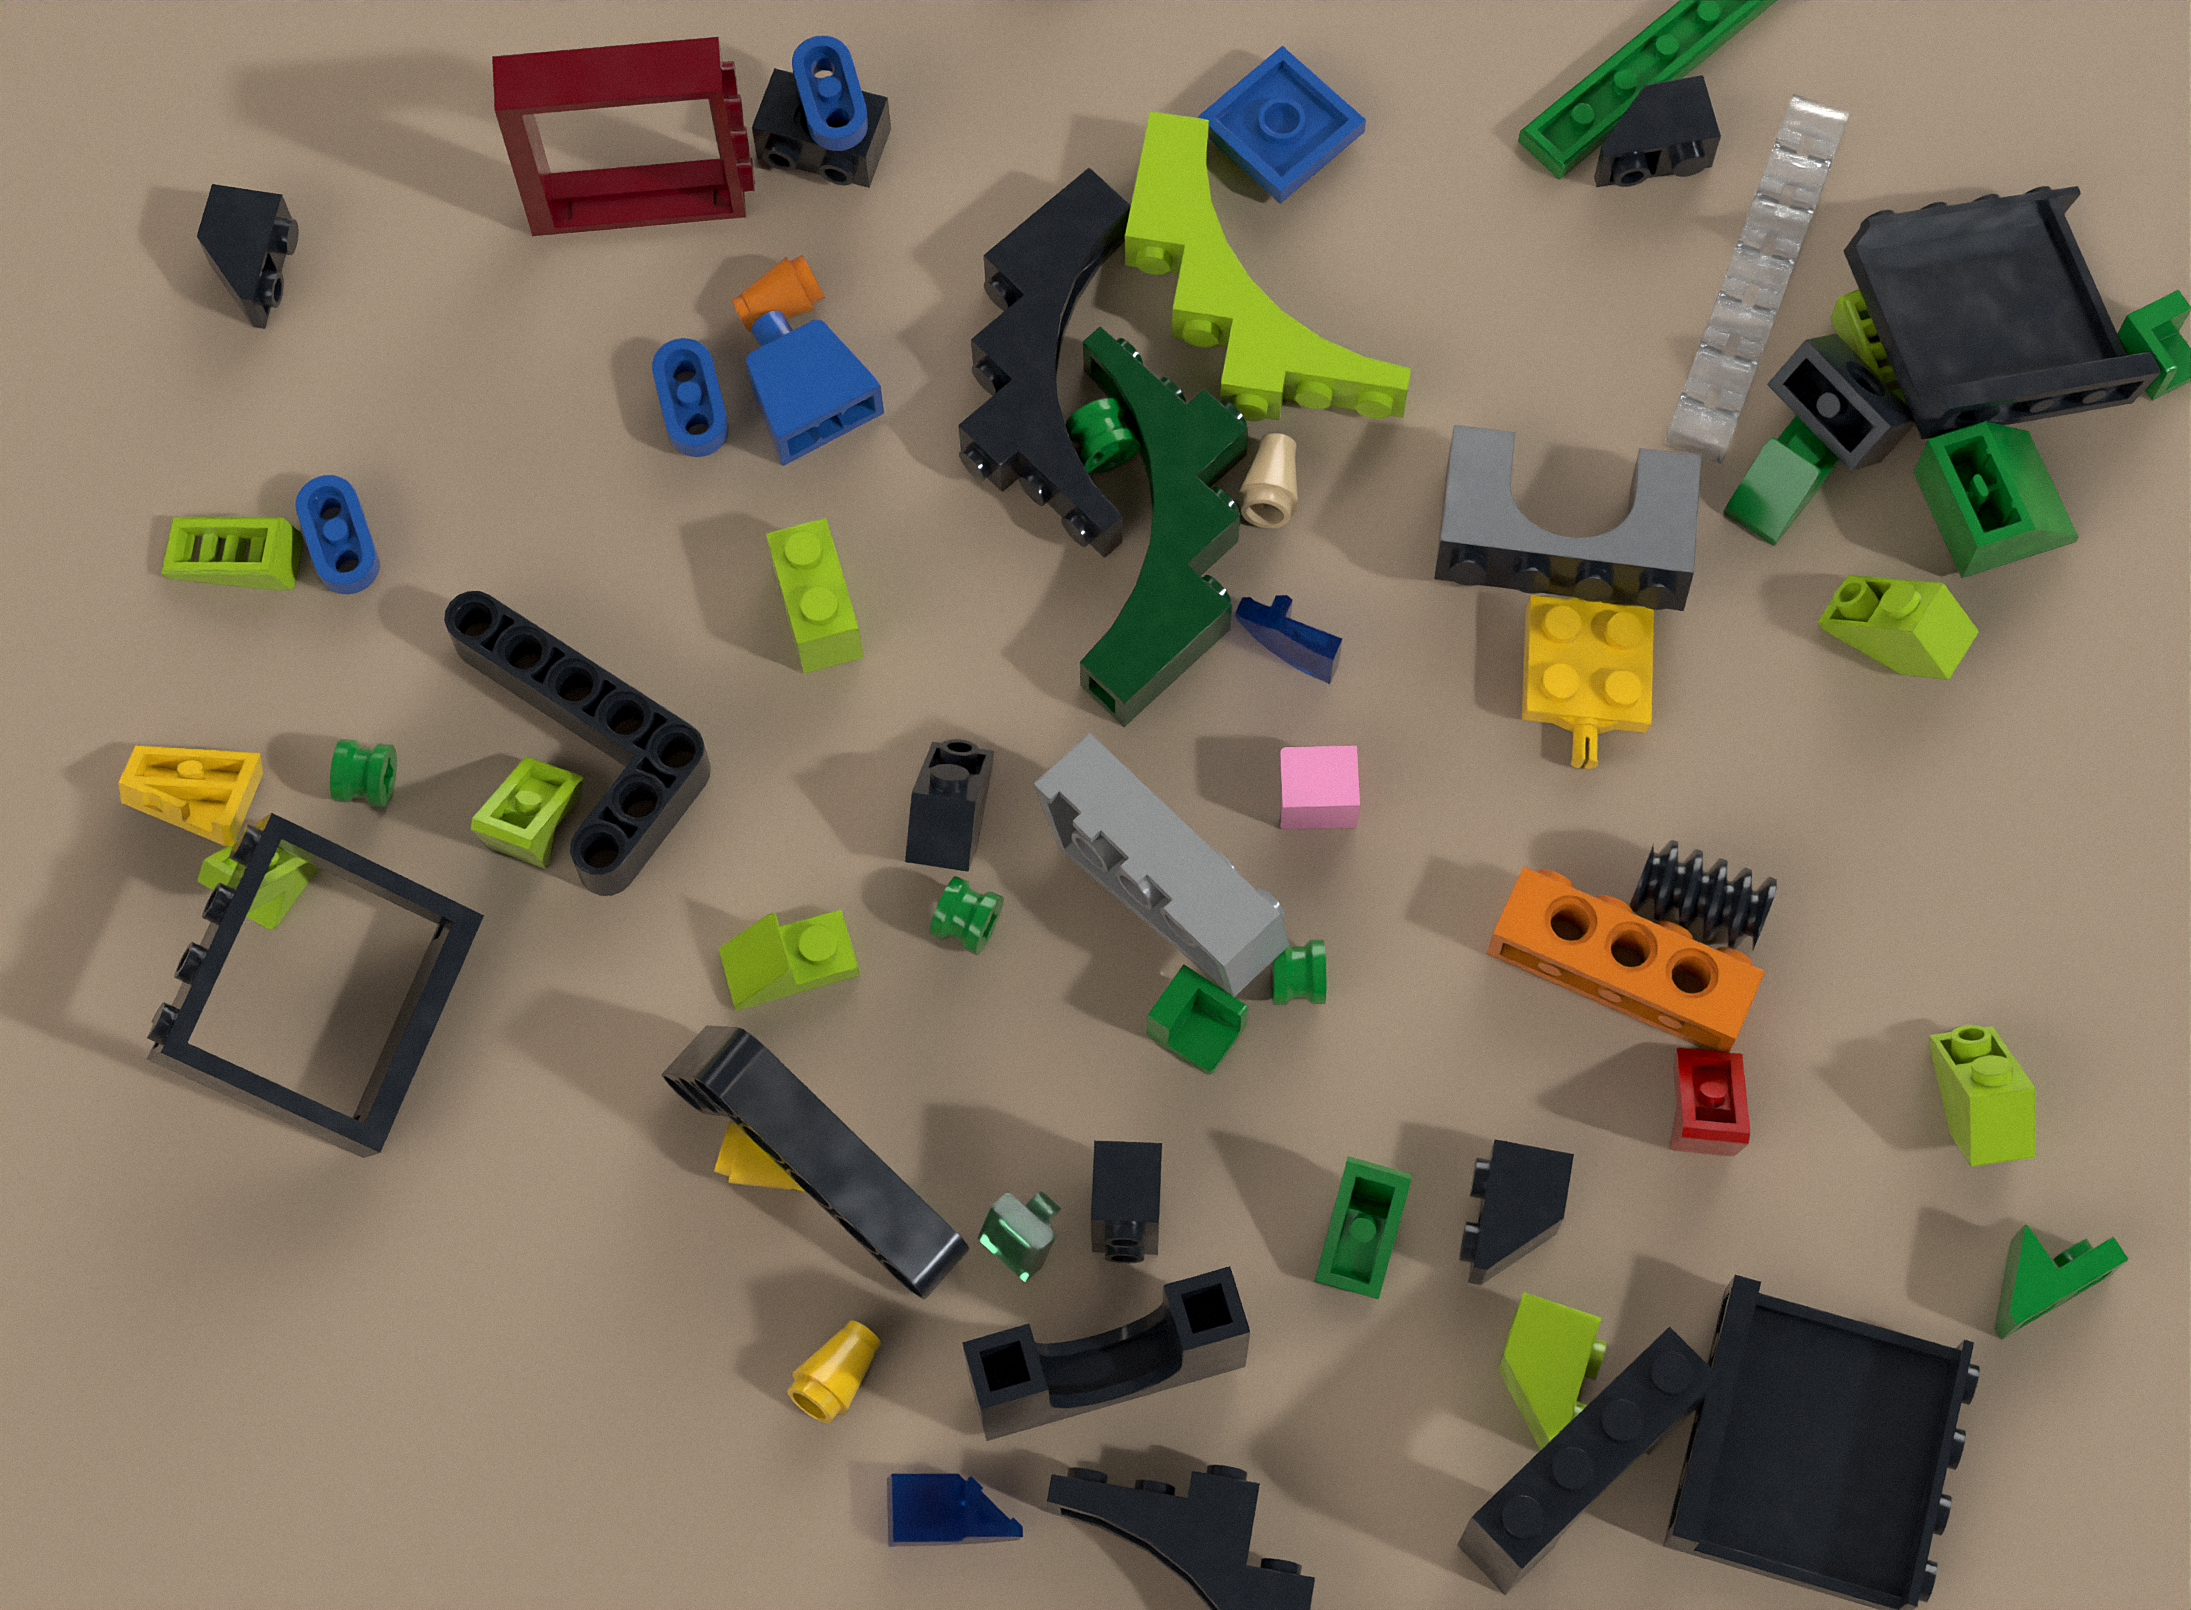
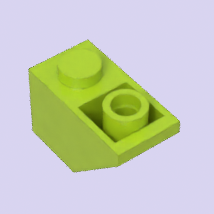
(1901, 624)
(1984, 1095)
(1546, 1363)

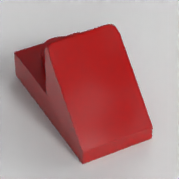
(1710, 1103)

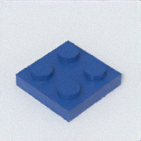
(1282, 124)

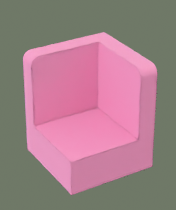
(1319, 787)

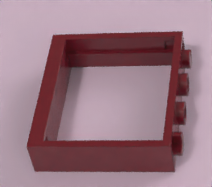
(621, 78)

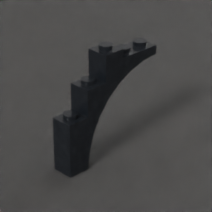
(1037, 282)
(1195, 1537)

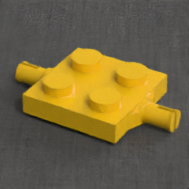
(1588, 669)

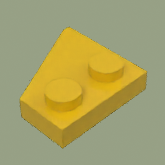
(193, 788)

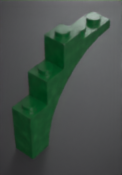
(1172, 609)

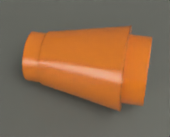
(784, 288)

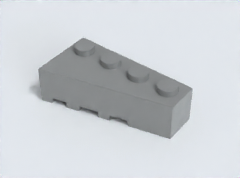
(1160, 866)

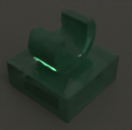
(1020, 1233)

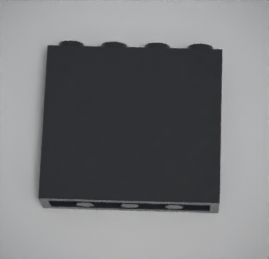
(1992, 312)
(1822, 1451)

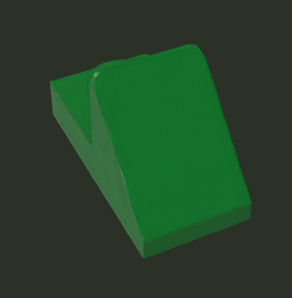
(1782, 481)
(1363, 1227)
(2035, 1284)

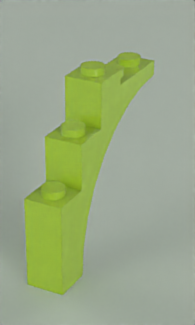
(1218, 303)

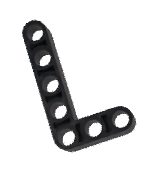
(594, 721)
(741, 1079)

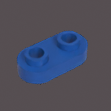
(830, 97)
(690, 401)
(340, 538)

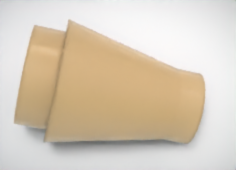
(1270, 486)

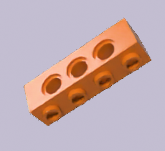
(1642, 992)

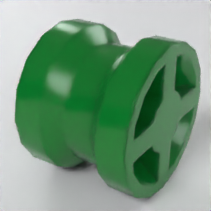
(1102, 435)
(363, 772)
(966, 915)
(1300, 974)

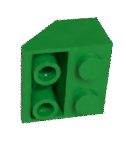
(1991, 497)

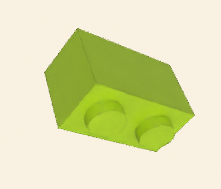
(815, 595)

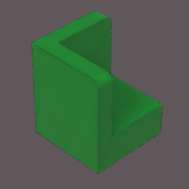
(2157, 330)
(1197, 1020)

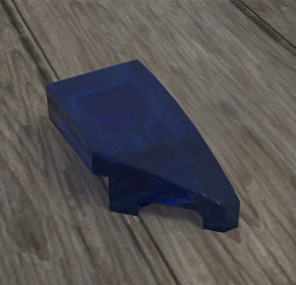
(1292, 641)
(944, 1512)

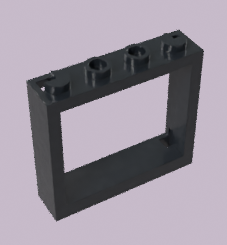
(412, 1029)

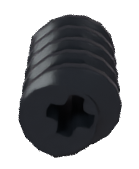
(1704, 894)

